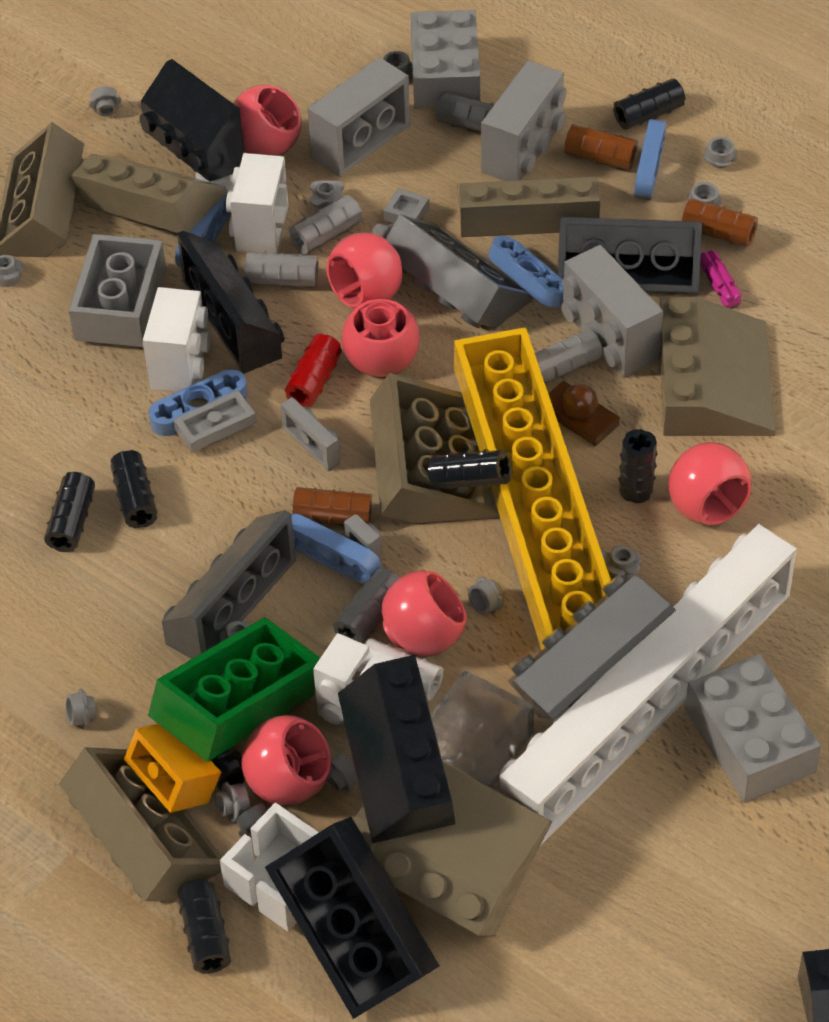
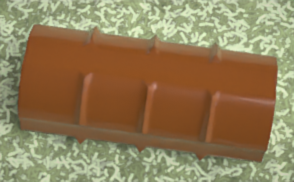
(601, 147)
(722, 222)
(331, 506)

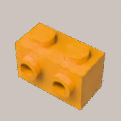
(171, 768)

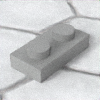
(214, 421)
(310, 434)

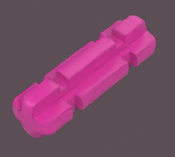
(720, 279)

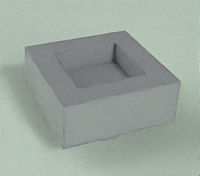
(406, 204)
(363, 534)

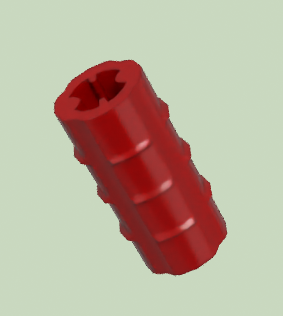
(313, 370)

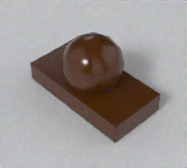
(580, 412)

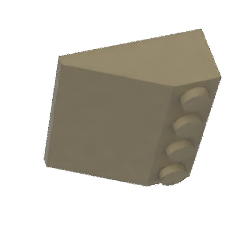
(714, 371)
(409, 427)
(470, 866)

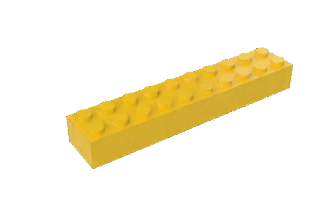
(542, 502)

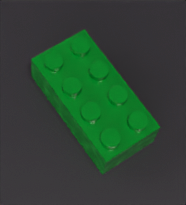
(234, 688)

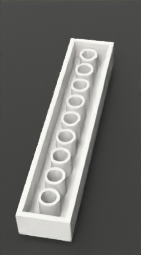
(651, 680)

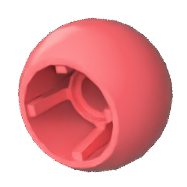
(268, 120)
(364, 269)
(380, 337)
(709, 483)
(423, 614)
(286, 760)

